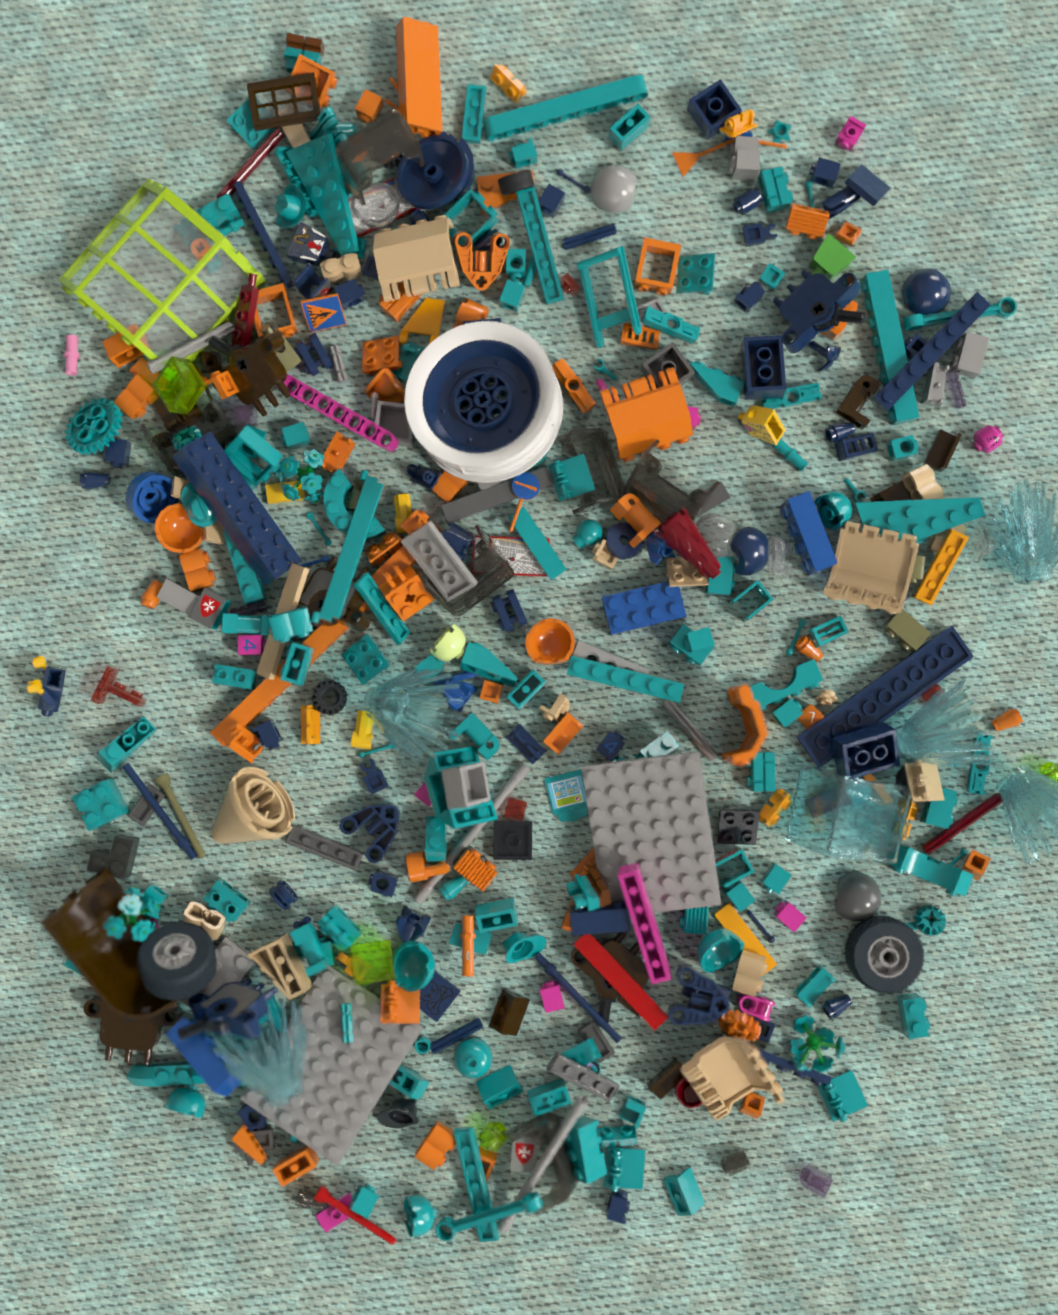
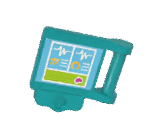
(567, 795)

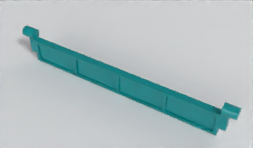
(351, 549)

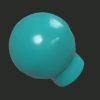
(587, 533)

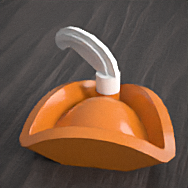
(384, 388)

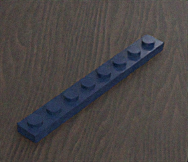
(931, 352)

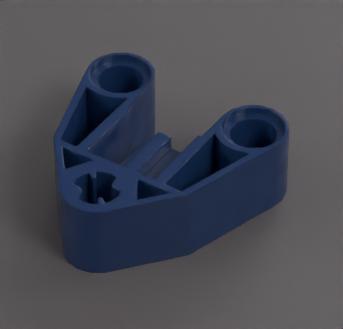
(384, 841)
(694, 1014)

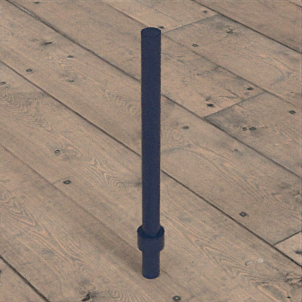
(182, 842)
(550, 969)

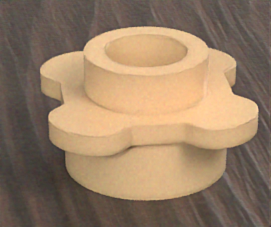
(827, 697)

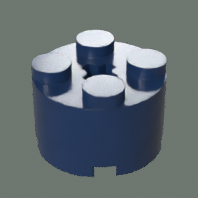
(459, 539)

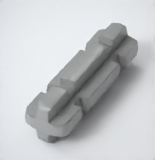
(338, 363)

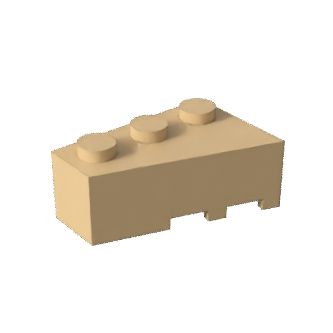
(283, 966)

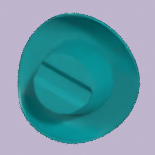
(290, 207)

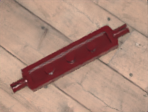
(245, 312)

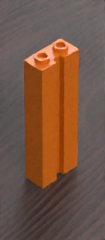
(419, 76)

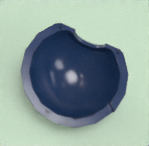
(926, 291)
(752, 550)

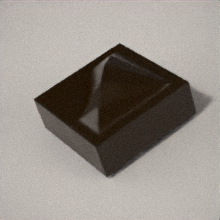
(210, 362)

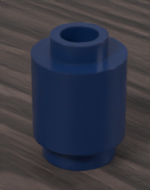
(747, 201)

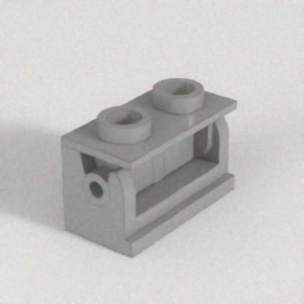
(970, 354)

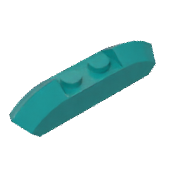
(163, 1074)

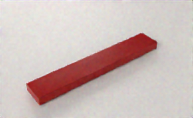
(621, 980)

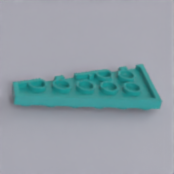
(920, 516)

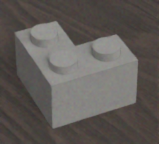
(745, 158)

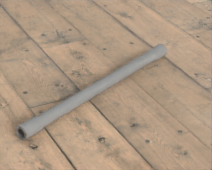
(427, 888)
(575, 1112)

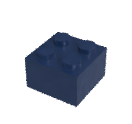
(712, 108)

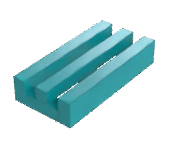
(816, 636)

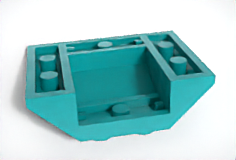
(434, 782)

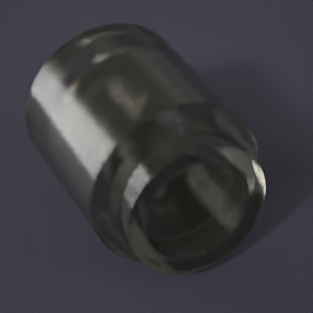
(735, 1163)

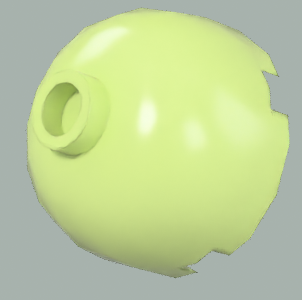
(449, 644)

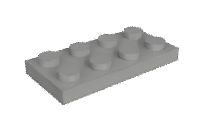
(439, 561)
(231, 967)

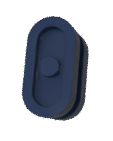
(311, 366)
(499, 606)

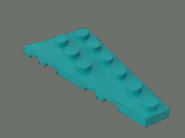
(324, 183)

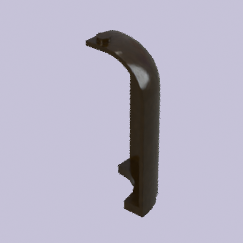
(102, 959)

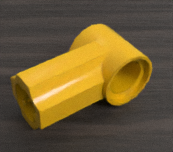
(403, 509)
(363, 731)

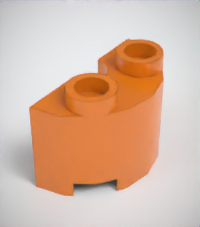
(470, 311)

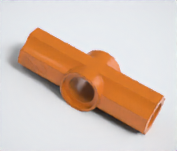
(580, 395)

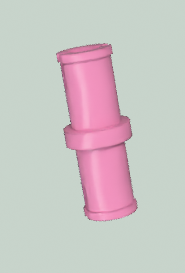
(71, 355)

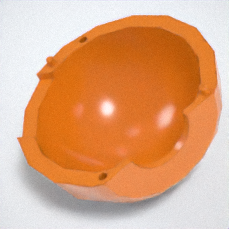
(177, 531)
(550, 642)

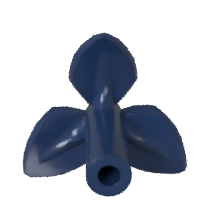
(831, 354)

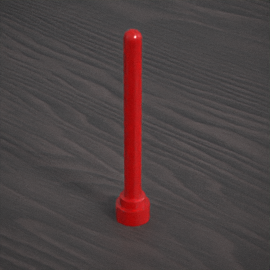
(323, 1195)

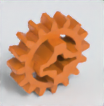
(739, 1025)

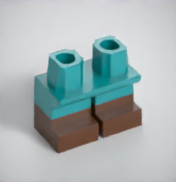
(308, 47)
(590, 889)

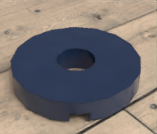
(615, 548)

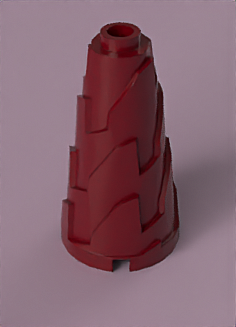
(684, 537)

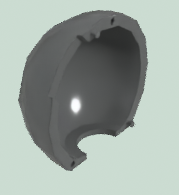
(857, 897)

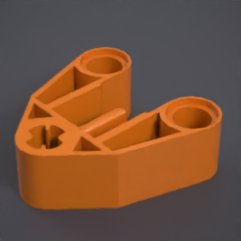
(496, 259)

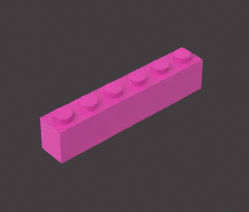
(644, 923)

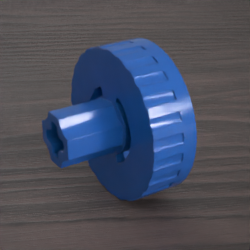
(141, 494)

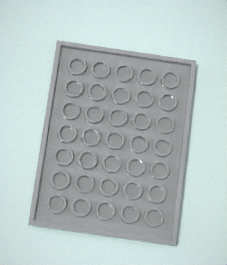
(657, 817)
(339, 1077)

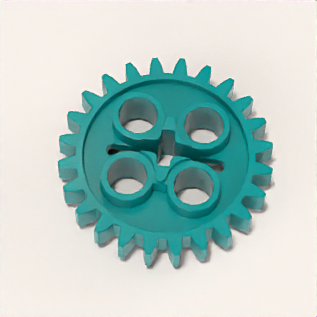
(93, 426)

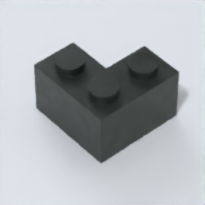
(119, 860)

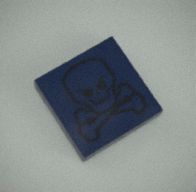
(437, 996)

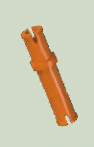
(468, 945)

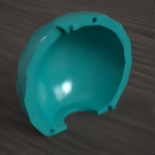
(719, 949)
(413, 966)

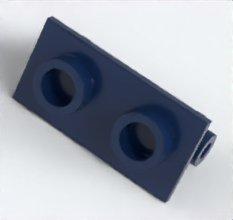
(423, 476)
(526, 744)

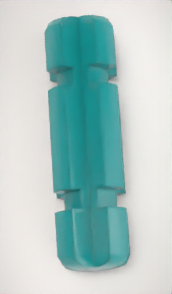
(346, 1022)

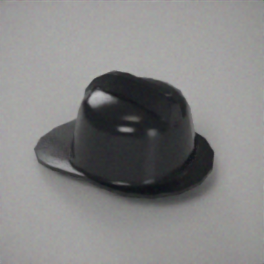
(400, 1114)

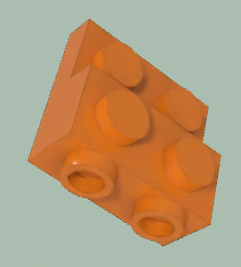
(324, 77)

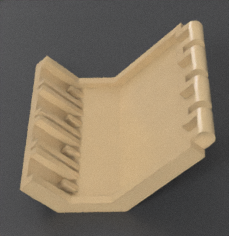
(872, 567)

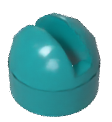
(422, 1048)

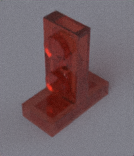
(107, 685)

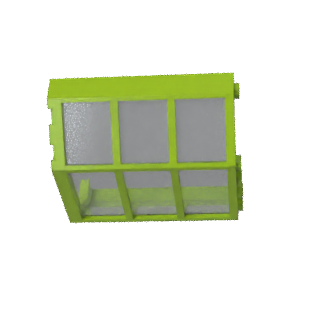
(159, 274)

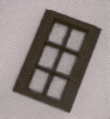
(284, 101)

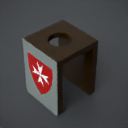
(523, 1155)

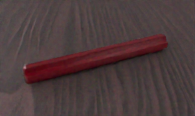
(252, 163)
(961, 824)

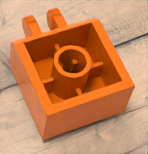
(405, 592)

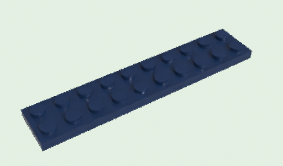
(887, 693)

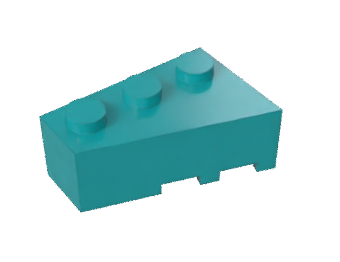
(584, 1150)

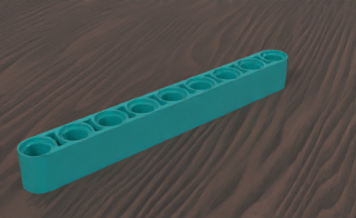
(565, 107)

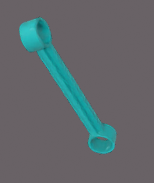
(919, 321)
(529, 1204)

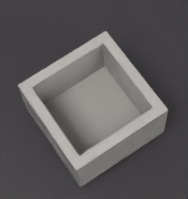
(394, 419)
(466, 785)

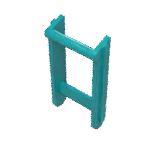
(630, 313)

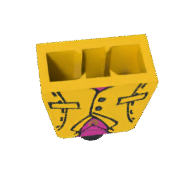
(762, 424)

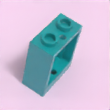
(461, 205)
(260, 447)

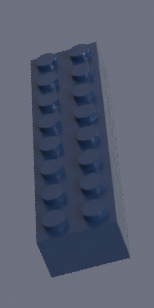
(236, 508)

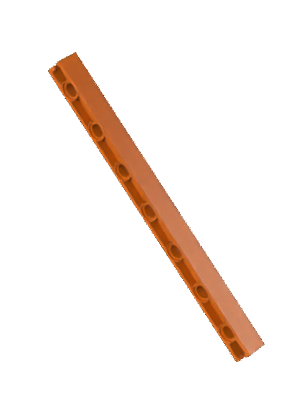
(319, 640)

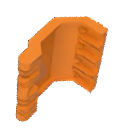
(648, 414)
(753, 720)

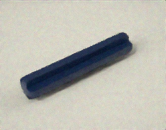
(589, 236)
(456, 1035)

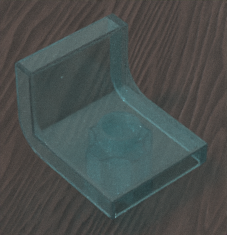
(848, 816)

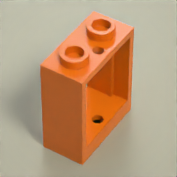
(662, 248)
(270, 294)

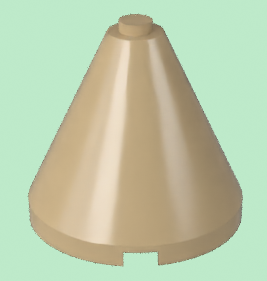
(253, 809)

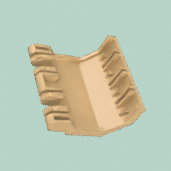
(413, 255)
(727, 1073)

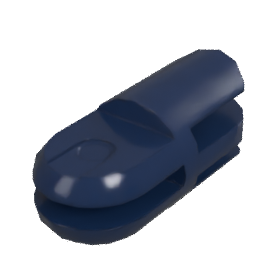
(840, 201)

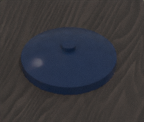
(440, 177)

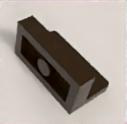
(942, 450)
(509, 1013)
(666, 1079)

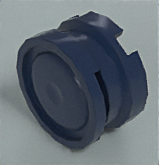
(283, 894)

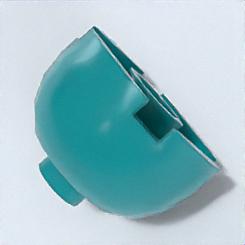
(834, 509)
(473, 1057)
(187, 1101)
(419, 1215)

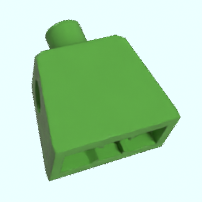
(831, 258)

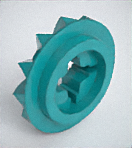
(191, 432)
(923, 924)

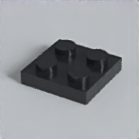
(512, 840)

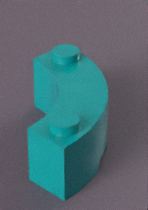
(935, 871)

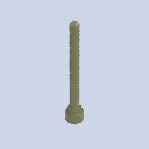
(164, 782)

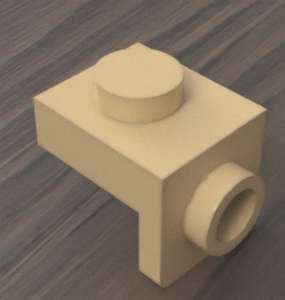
(602, 555)
(558, 709)

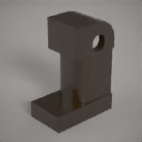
(856, 398)

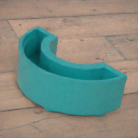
(335, 506)

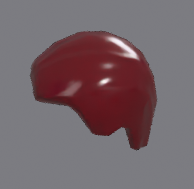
(686, 1095)

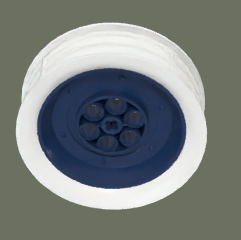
(475, 358)

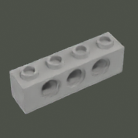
(583, 650)

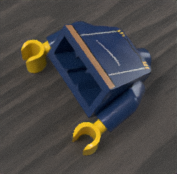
(51, 689)

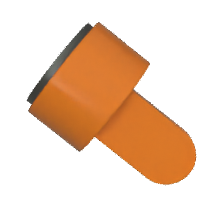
(419, 871)

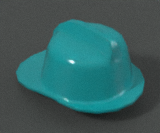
(196, 507)
(522, 947)

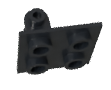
(738, 826)

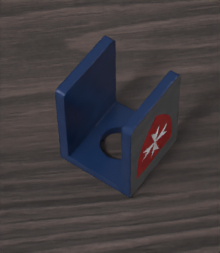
(308, 279)

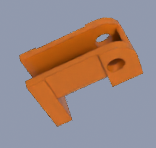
(637, 516)

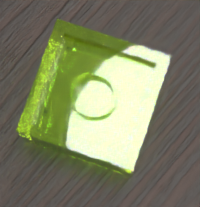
(179, 385)
(371, 962)

